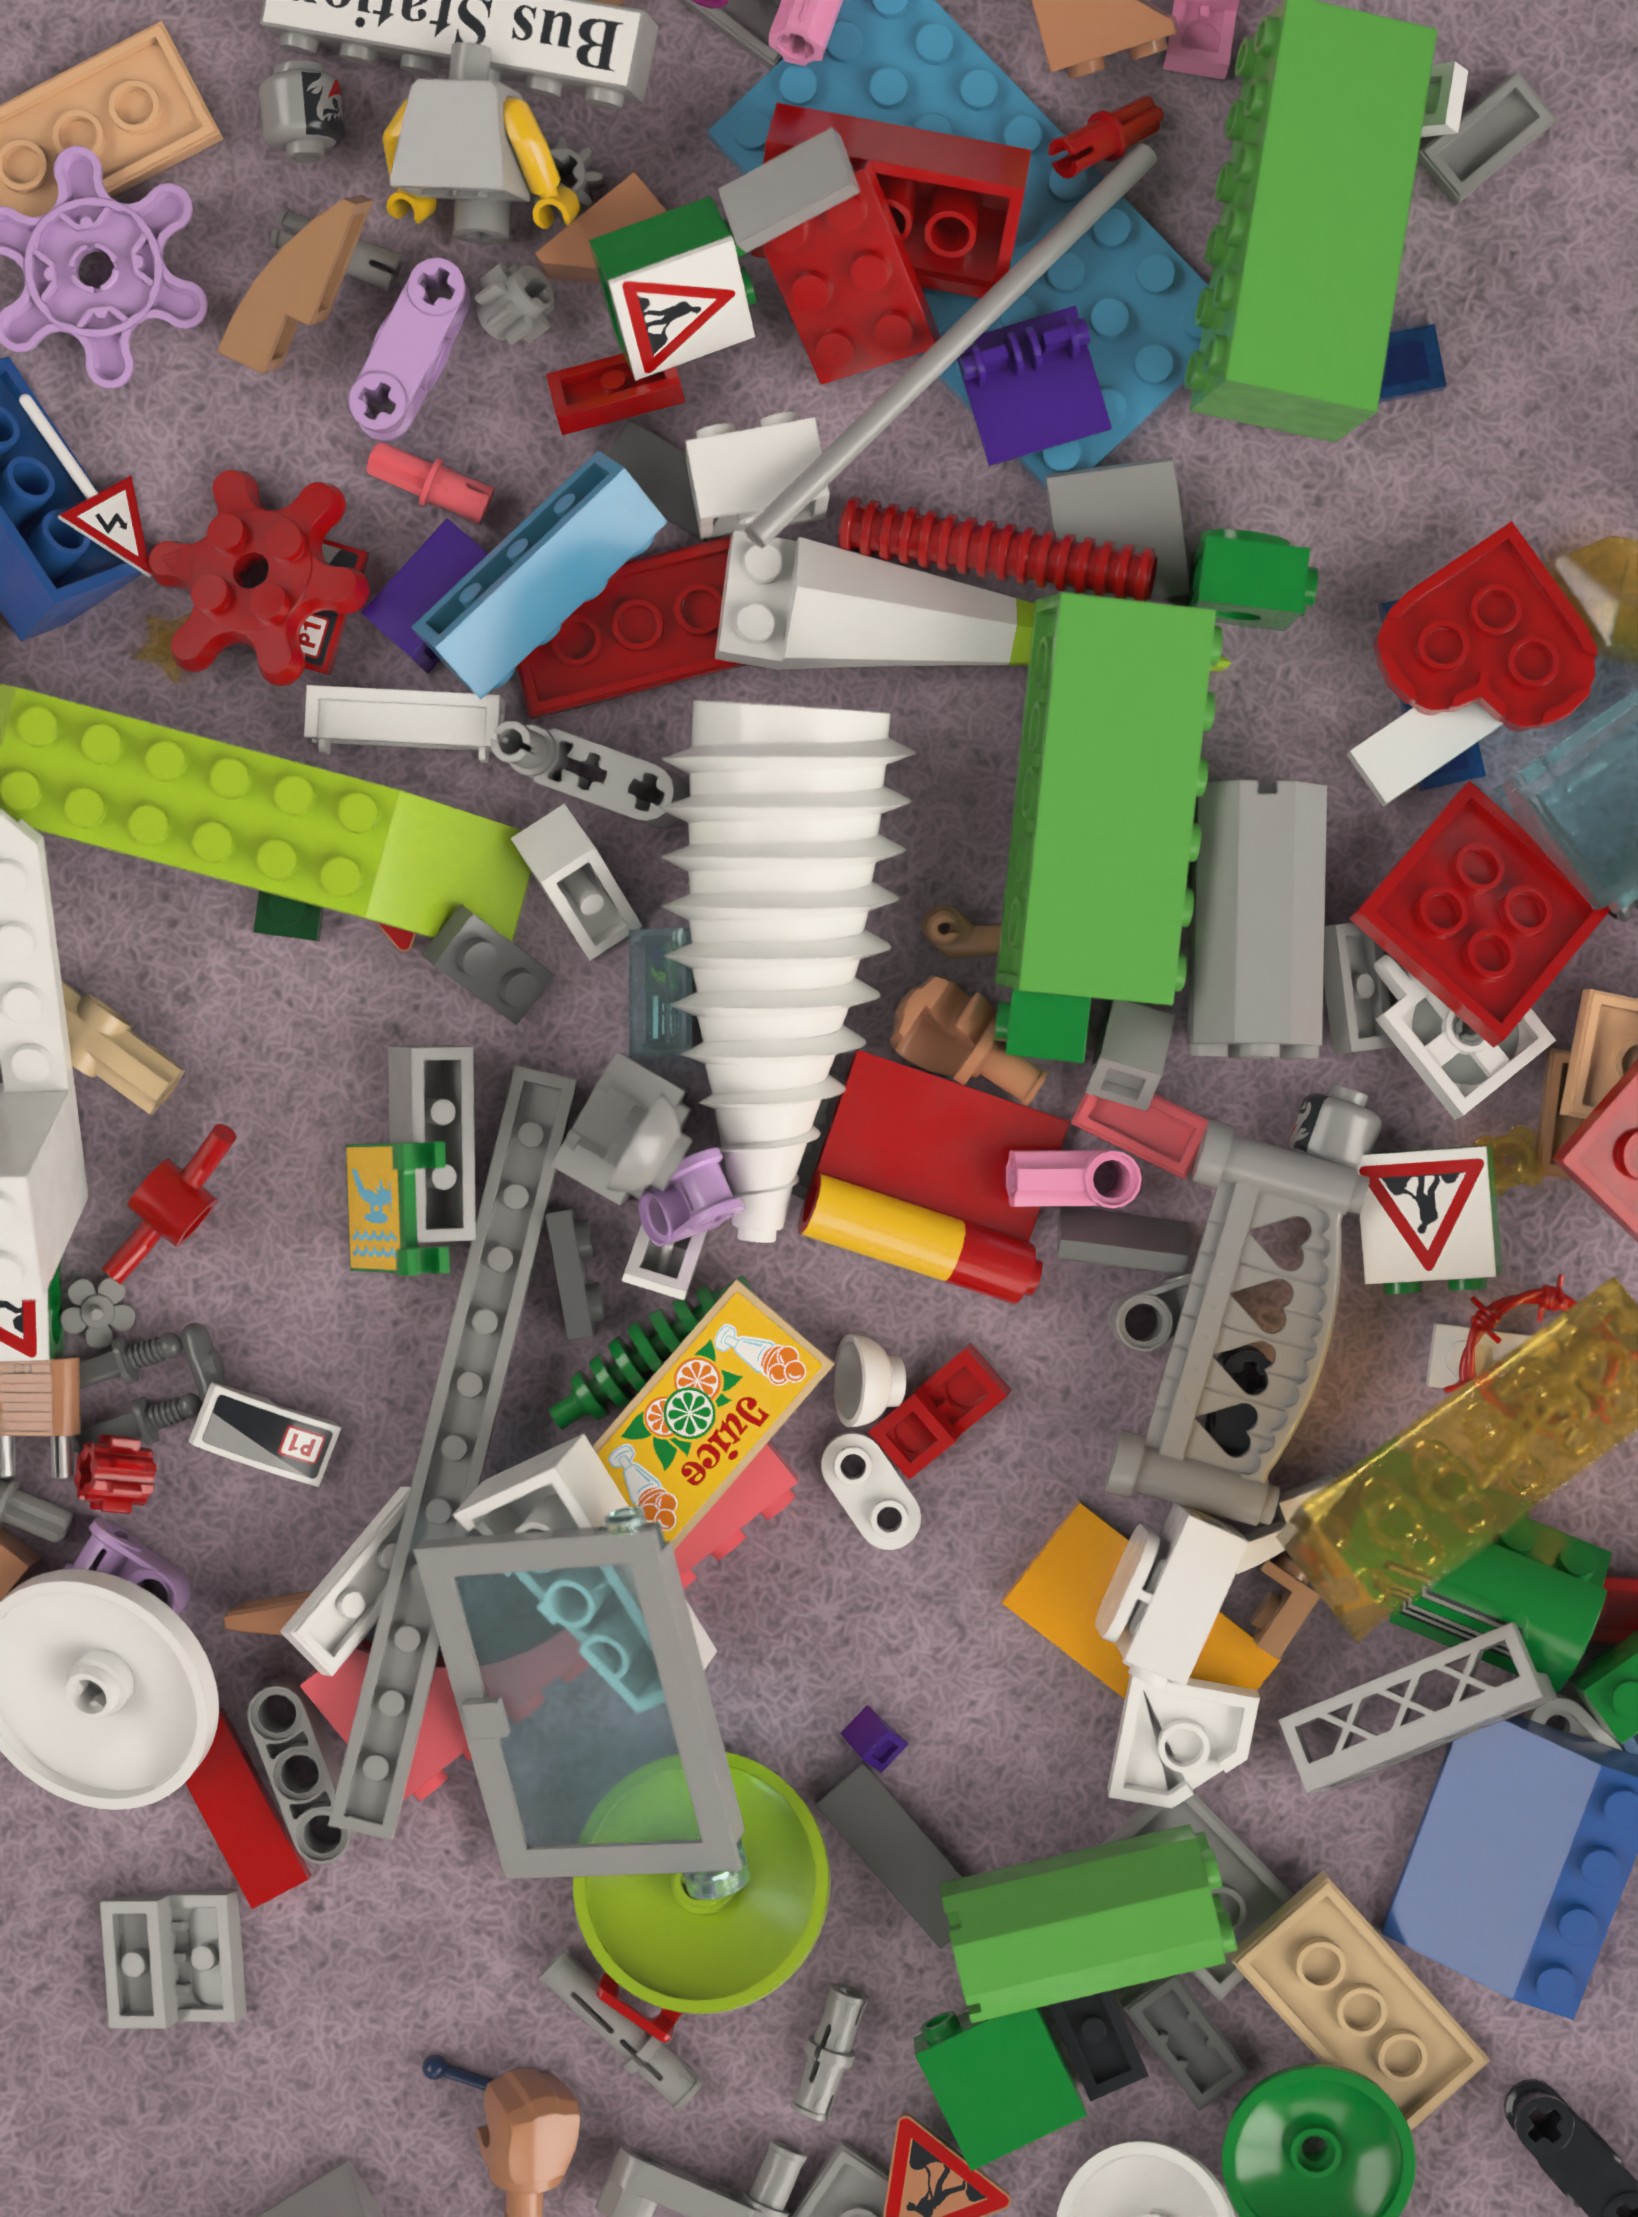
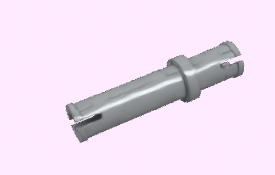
(636, 2046)

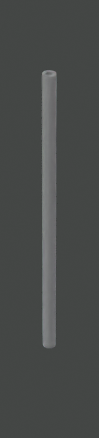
(950, 346)

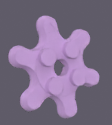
(139, 286)

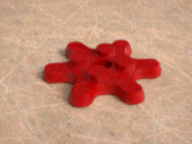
(274, 611)

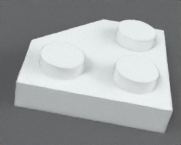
(1179, 1738)

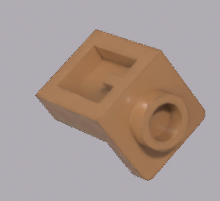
(1282, 1615)

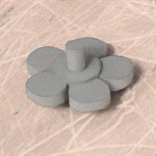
(97, 1311)

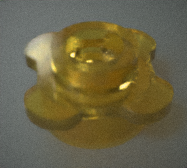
(1526, 1167)

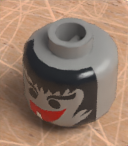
(301, 110)
(1336, 1127)

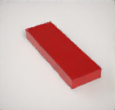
(245, 1819)

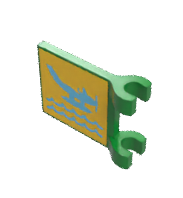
(384, 1208)

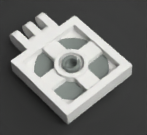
(1446, 1050)

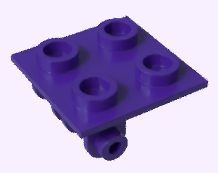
(1033, 386)

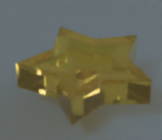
(158, 647)

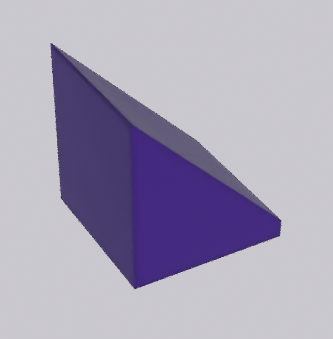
(873, 1739)

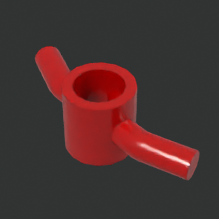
(171, 1203)

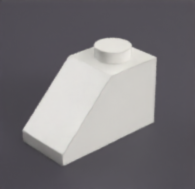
(576, 881)

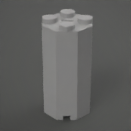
(1258, 921)

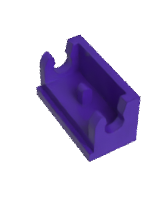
(419, 585)

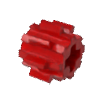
(115, 1474)

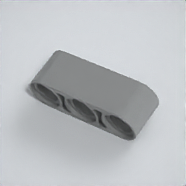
(305, 1737)

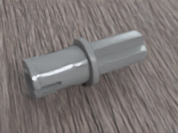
(32, 1513)

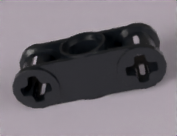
(1571, 2151)

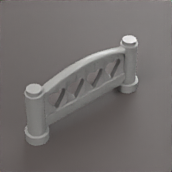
(1253, 1189)

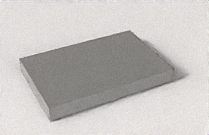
(1248, 1887)

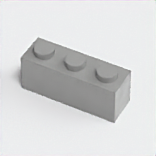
(435, 1103)

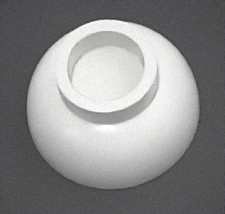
(866, 1380)

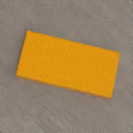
(1064, 1591)

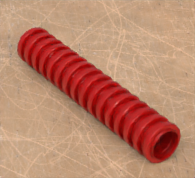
(997, 550)

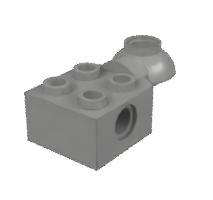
(627, 1132)

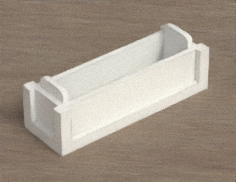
(402, 719)

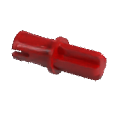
(1105, 136)

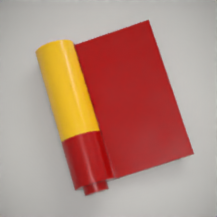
(922, 1178)

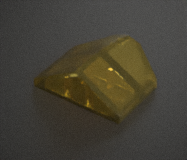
(1604, 591)

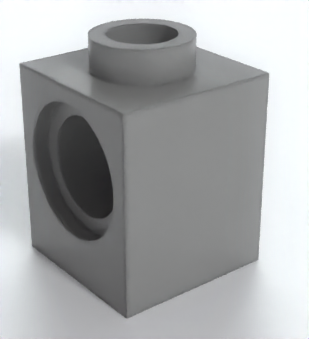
(1130, 1054)

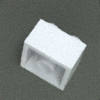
(745, 470)

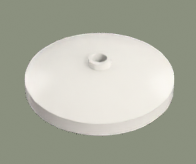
(102, 1690)

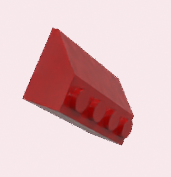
(947, 192)

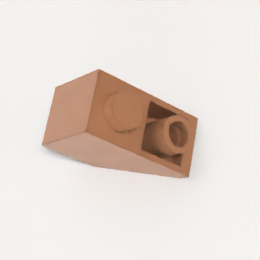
(1084, 31)

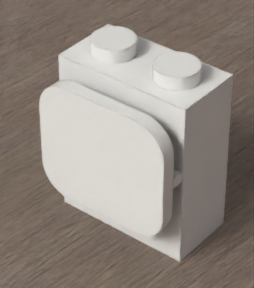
(1169, 1593)

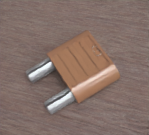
(40, 1401)

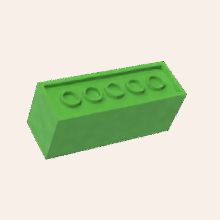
(1311, 219)
(1107, 798)

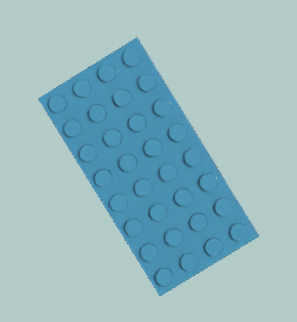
(925, 72)

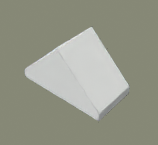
(664, 1268)

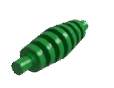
(631, 1366)

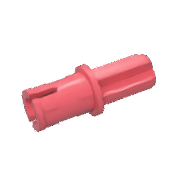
(431, 482)

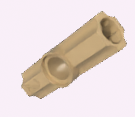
(108, 1049)

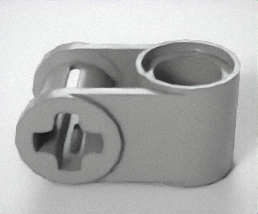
(1166, 1302)

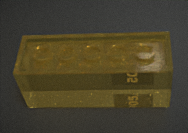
(1473, 1465)

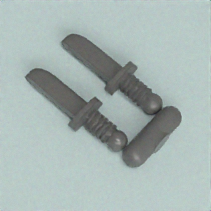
(125, 1360)

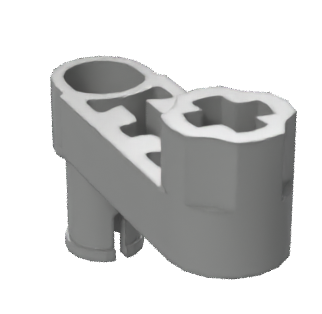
(626, 780)
(643, 2181)

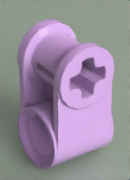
(691, 1202)
(124, 1556)

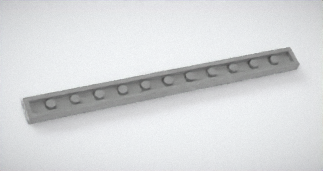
(453, 1447)

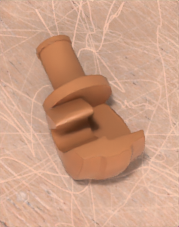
(955, 1037)
(528, 2136)

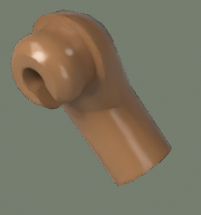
(958, 935)

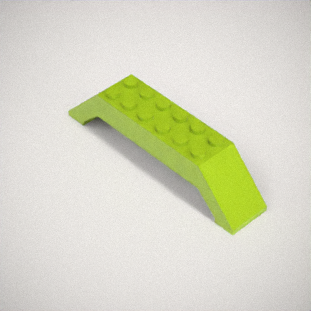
(253, 818)

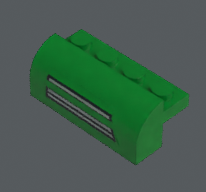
(1528, 1578)

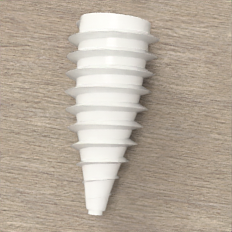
(777, 922)

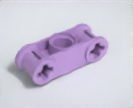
(410, 349)

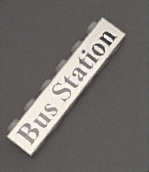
(534, 42)

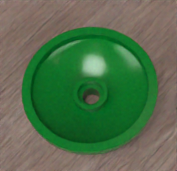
(1358, 2172)

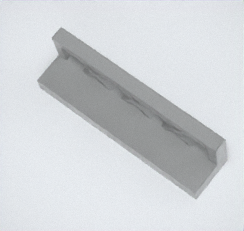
(1427, 1732)

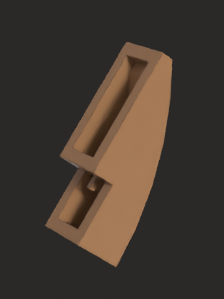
(295, 287)

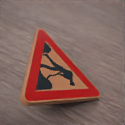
(935, 2179)

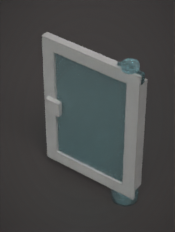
(586, 1703)

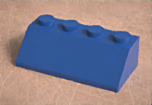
(45, 564)

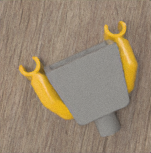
(470, 144)

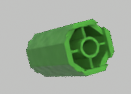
(1087, 1922)

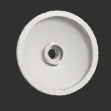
(1144, 2182)

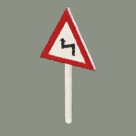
(105, 517)

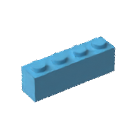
(540, 574)

